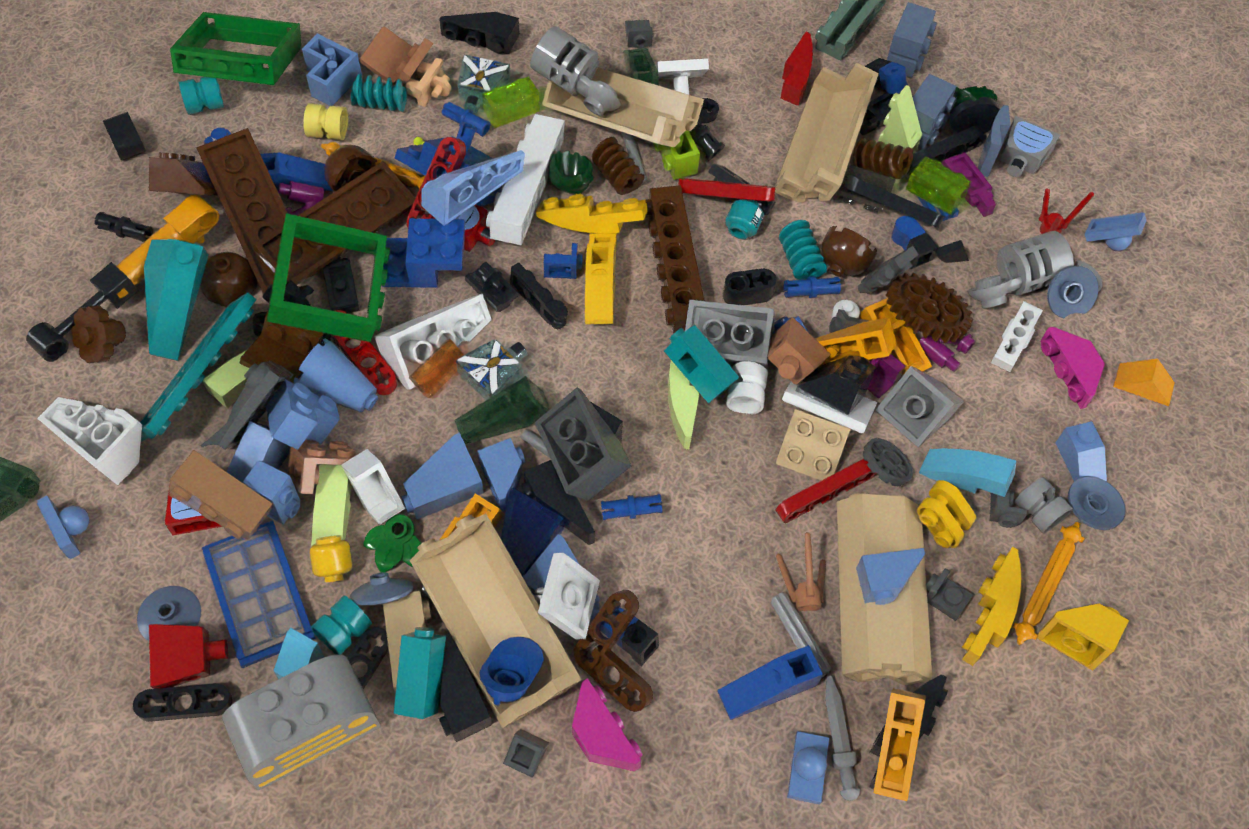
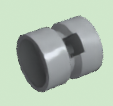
(1043, 505)

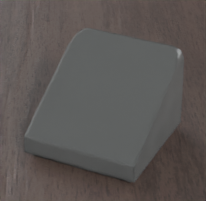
(525, 752)

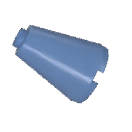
(334, 375)

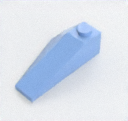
(463, 188)

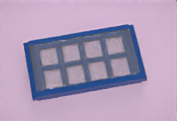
(256, 593)

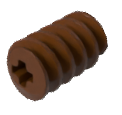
(883, 158)
(617, 166)

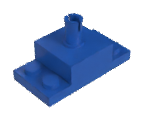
(420, 156)

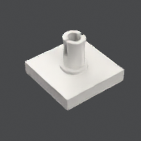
(682, 70)
(568, 596)

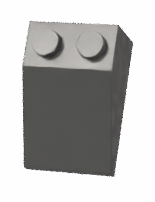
(581, 446)

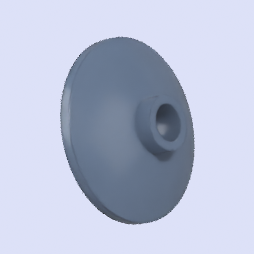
(1082, 291)
(1106, 500)
(381, 590)
(183, 604)

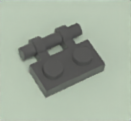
(885, 272)

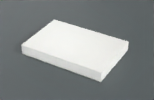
(856, 420)

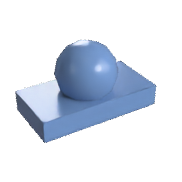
(1116, 230)
(64, 524)
(808, 767)

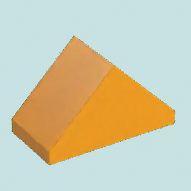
(1146, 380)

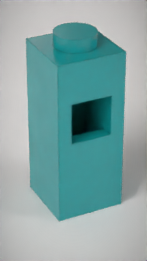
(700, 363)
(419, 673)

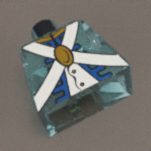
(478, 77)
(492, 367)

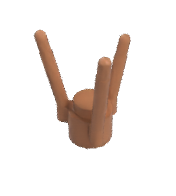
(807, 596)

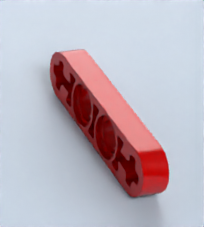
(441, 153)
(727, 189)
(367, 350)
(824, 490)

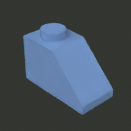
(1083, 451)
(502, 469)
(886, 574)

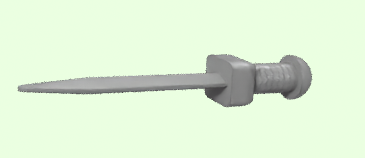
(843, 759)

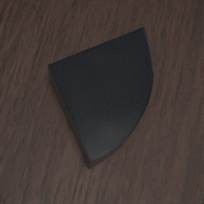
(952, 252)

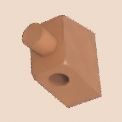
(795, 351)

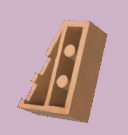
(219, 496)

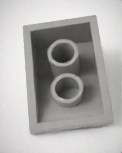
(734, 330)

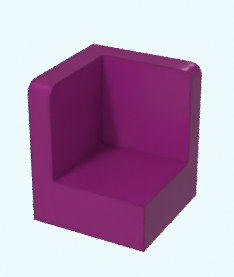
(886, 374)

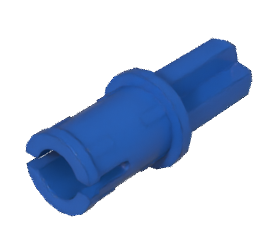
(461, 115)

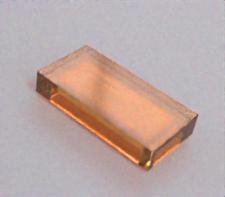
(437, 369)

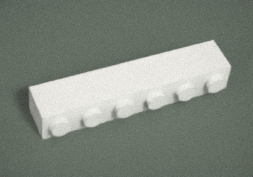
(521, 194)

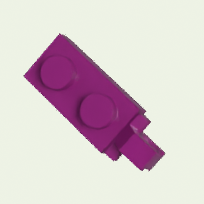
(980, 189)

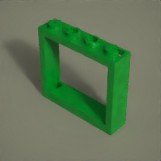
(192, 58)
(321, 319)

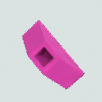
(1074, 362)
(601, 732)

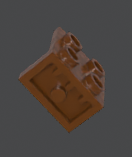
(283, 345)

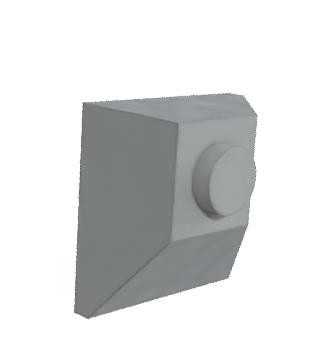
(919, 405)

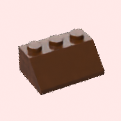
(179, 175)

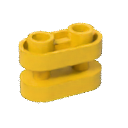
(946, 514)

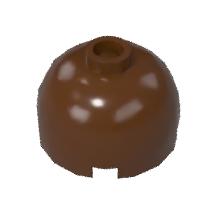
(346, 165)
(846, 252)
(227, 278)

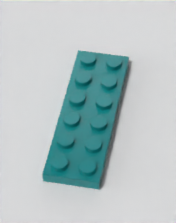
(190, 374)

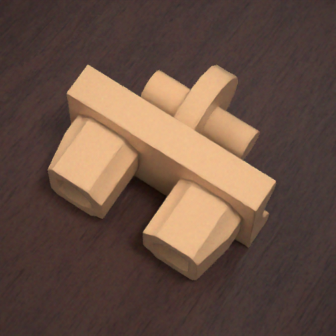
(432, 82)

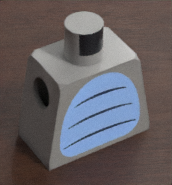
(1027, 146)

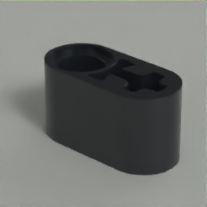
(124, 136)
(751, 285)

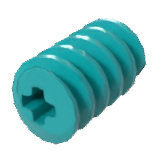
(378, 93)
(802, 250)

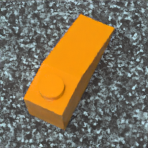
(866, 339)
(899, 744)

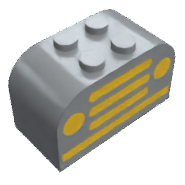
(299, 720)

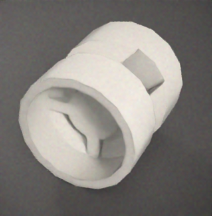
(748, 392)

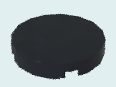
(972, 113)

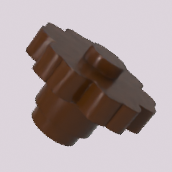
(96, 334)

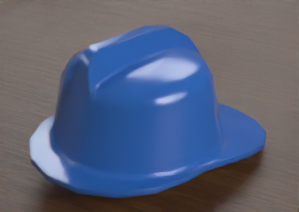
(511, 669)

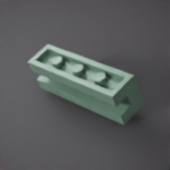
(846, 26)

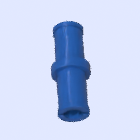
(811, 287)
(631, 506)

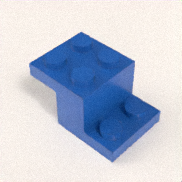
(426, 251)

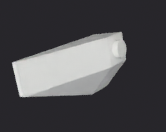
(416, 340)
(98, 434)

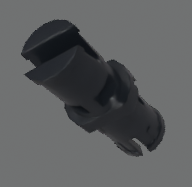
(123, 226)

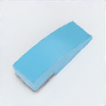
(970, 469)

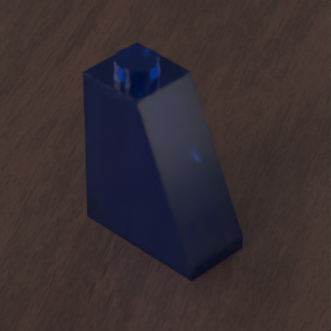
(528, 529)

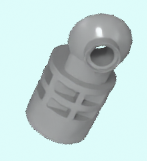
(572, 67)
(1024, 268)

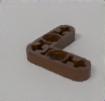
(604, 656)

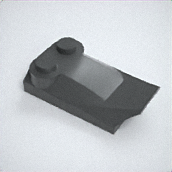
(251, 404)

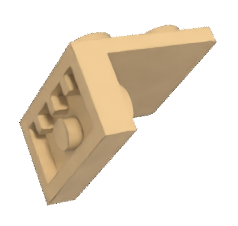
(812, 445)

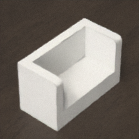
(373, 486)

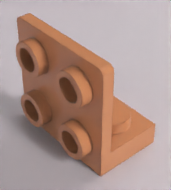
(394, 57)
(303, 462)

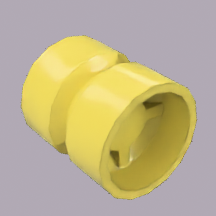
(323, 121)

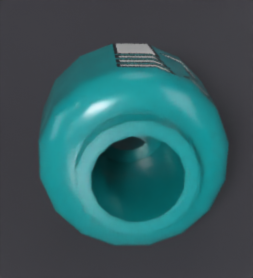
(744, 218)

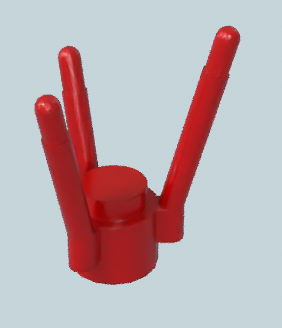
(1055, 221)

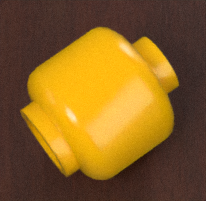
(331, 558)

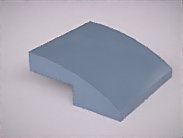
(994, 141)

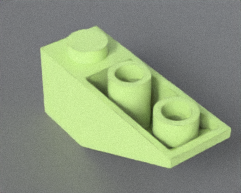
(902, 122)

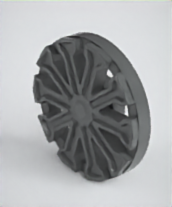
(887, 462)

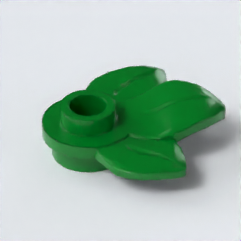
(392, 547)

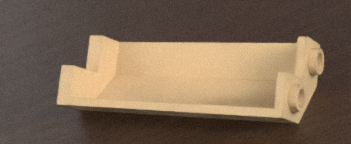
(645, 108)
(826, 134)
(487, 602)
(889, 637)

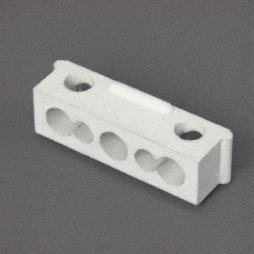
(1016, 336)

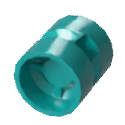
(201, 94)
(344, 622)

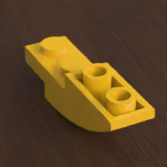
(582, 215)
(600, 278)
(1000, 606)

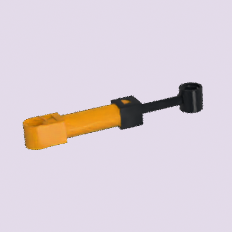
(117, 283)

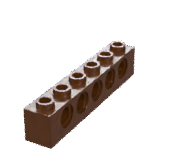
(673, 242)

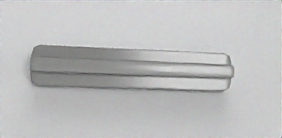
(797, 628)

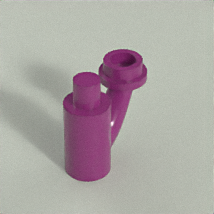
(302, 193)
(941, 354)

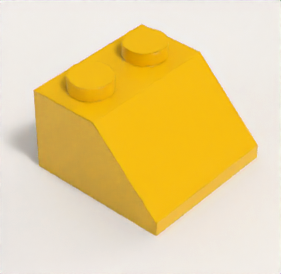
(1085, 633)

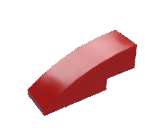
(797, 71)

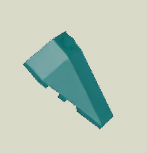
(171, 288)

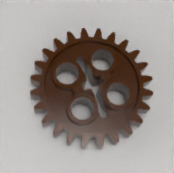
(929, 307)

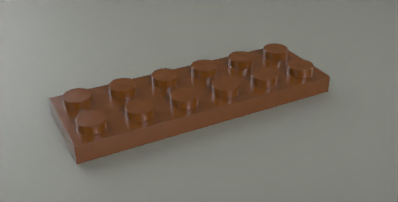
(245, 194)
(362, 204)

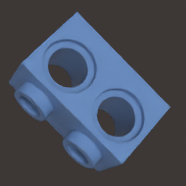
(276, 488)

